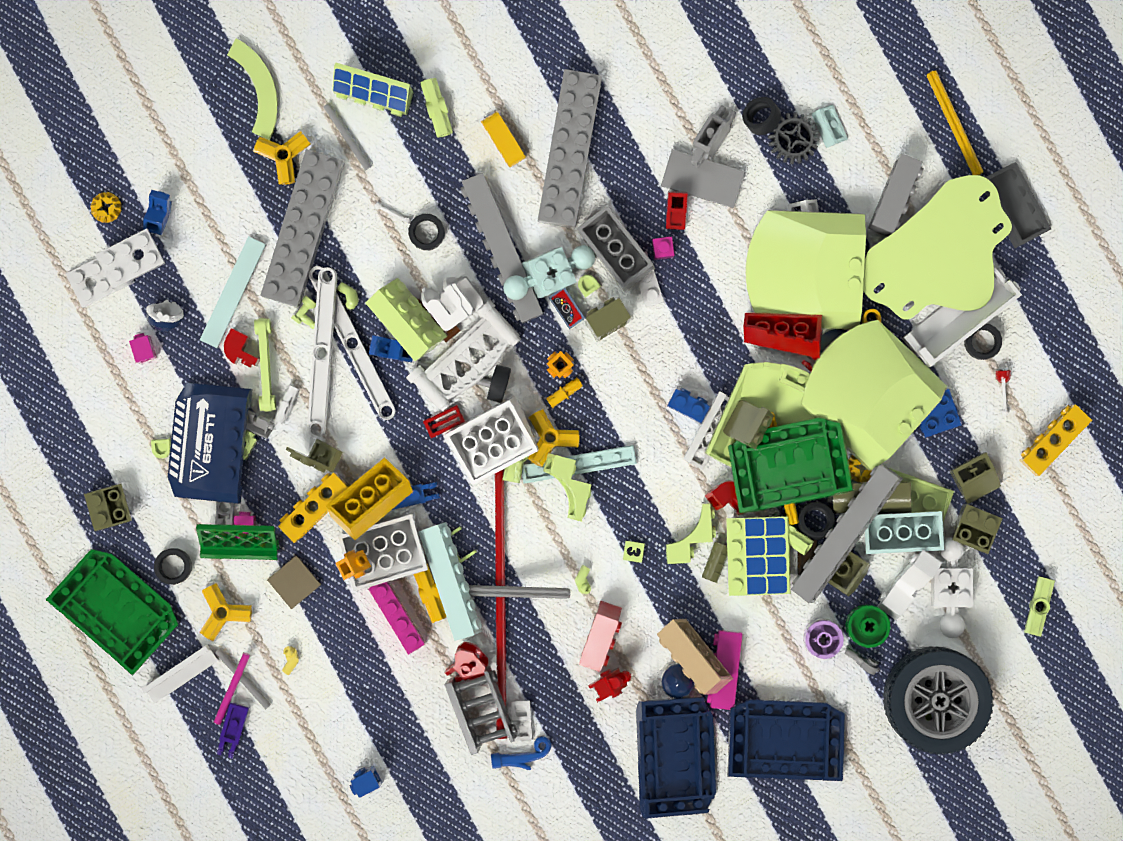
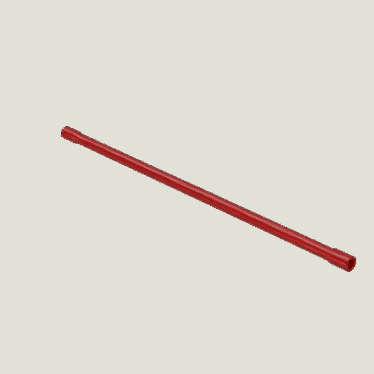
(500, 581)

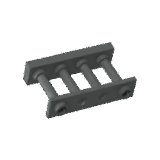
(467, 723)

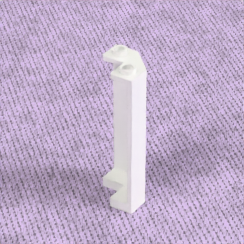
(951, 326)

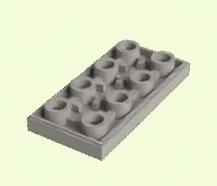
(708, 182)

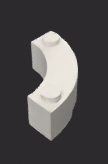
(913, 577)

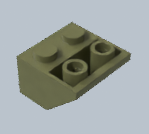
(975, 477)
(108, 507)
(976, 528)

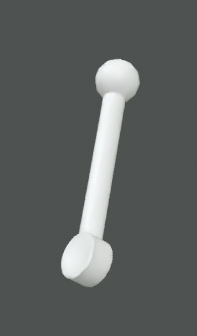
(378, 205)

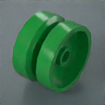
(878, 629)

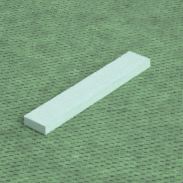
(233, 292)
(585, 463)

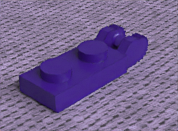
(233, 727)

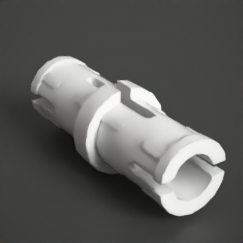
(286, 404)

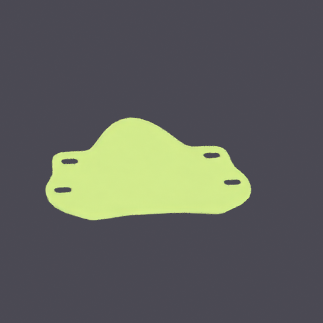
(940, 252)

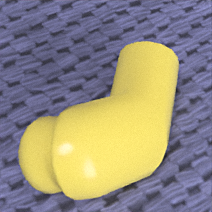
(292, 659)

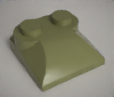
(850, 574)

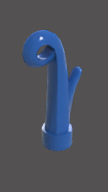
(519, 759)

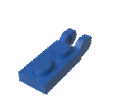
(417, 496)

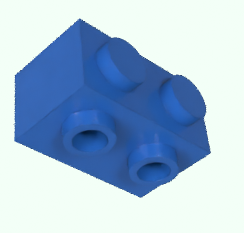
(688, 406)
(365, 781)

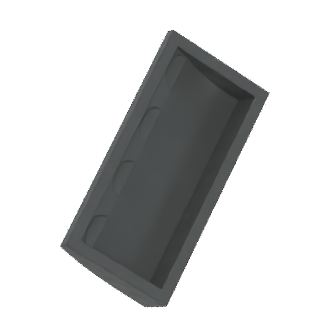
(1018, 205)

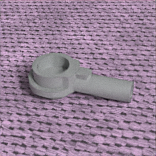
(870, 665)

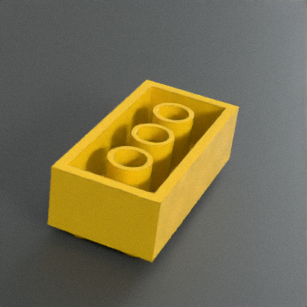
(369, 498)

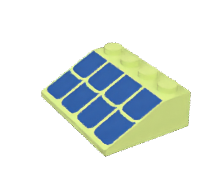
(371, 89)
(758, 556)

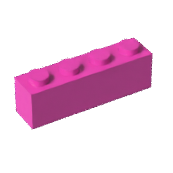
(397, 617)
(728, 653)

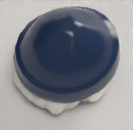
(164, 316)
(675, 682)

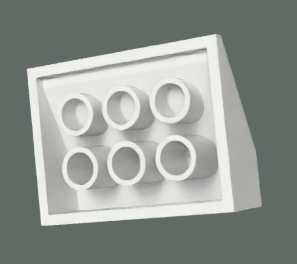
(492, 440)
(391, 549)

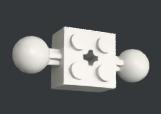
(952, 624)

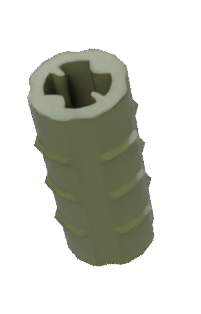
(715, 562)

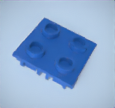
(942, 417)

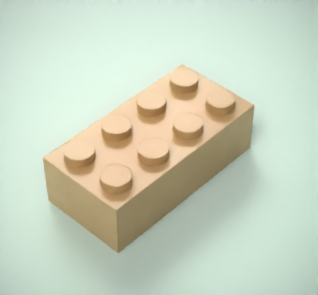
(694, 656)

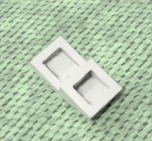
(522, 719)

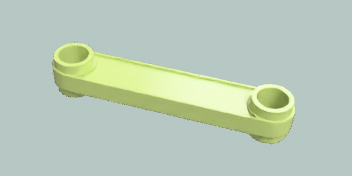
(262, 328)

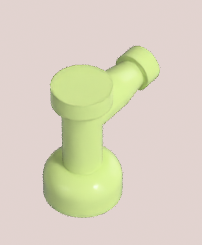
(301, 315)

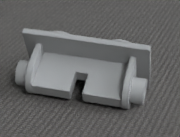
(259, 425)

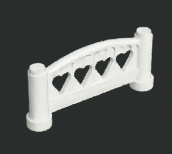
(430, 380)

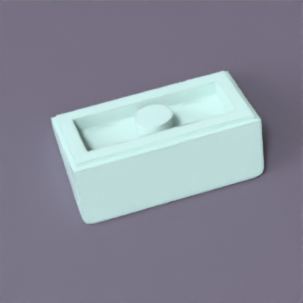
(829, 126)

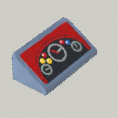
(566, 308)

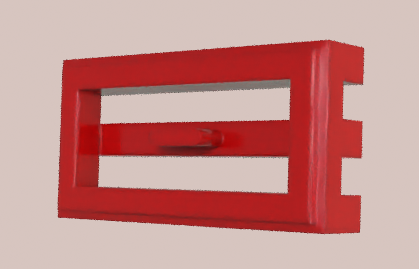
(430, 428)

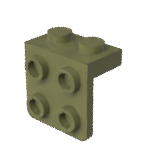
(748, 424)
(321, 456)

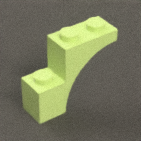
(576, 491)
(703, 532)

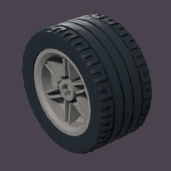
(967, 718)

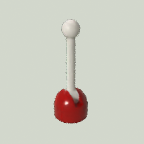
(1003, 377)

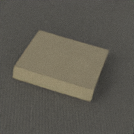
(294, 582)

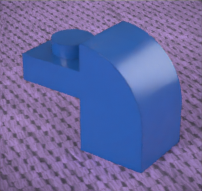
(158, 212)
(388, 349)

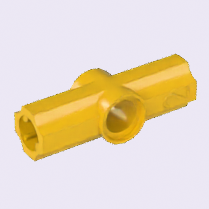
(430, 595)

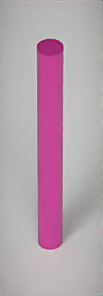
(231, 689)

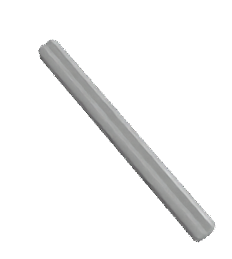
(513, 591)

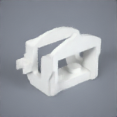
(451, 305)

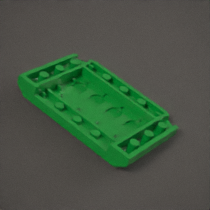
(791, 465)
(114, 609)

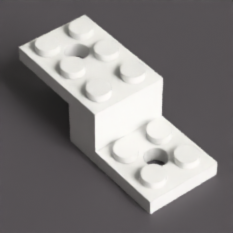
(115, 268)

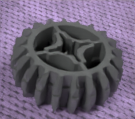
(801, 140)

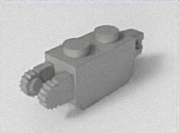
(711, 136)

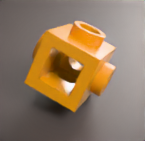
(566, 359)
(353, 564)

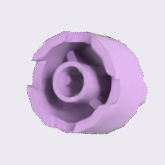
(814, 632)

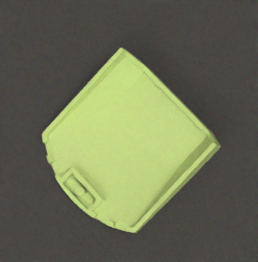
(808, 266)
(767, 386)
(872, 390)

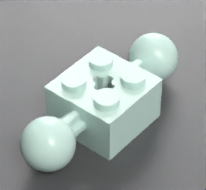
(561, 273)

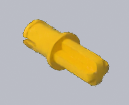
(564, 392)

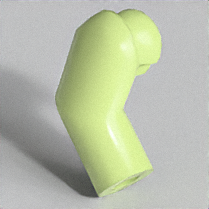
(351, 295)
(581, 580)

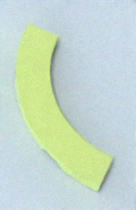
(264, 87)

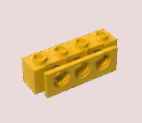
(1078, 422)
(288, 522)

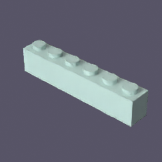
(450, 581)

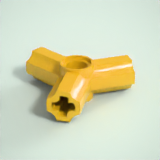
(284, 167)
(543, 426)
(215, 623)

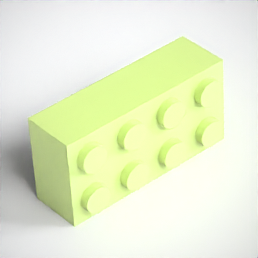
(406, 319)

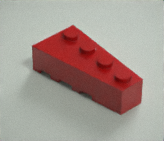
(785, 332)

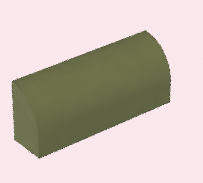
(897, 503)

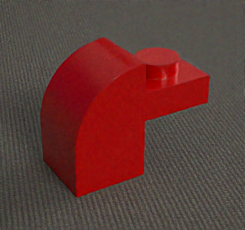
(676, 210)
(234, 349)
(722, 495)

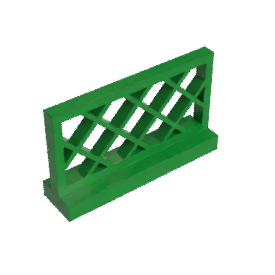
(232, 548)

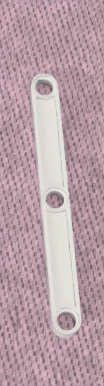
(358, 354)
(321, 366)

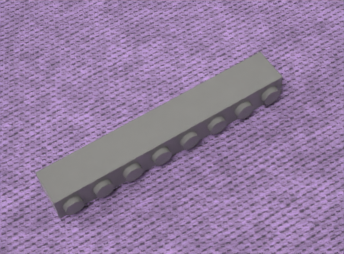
(499, 243)
(846, 533)

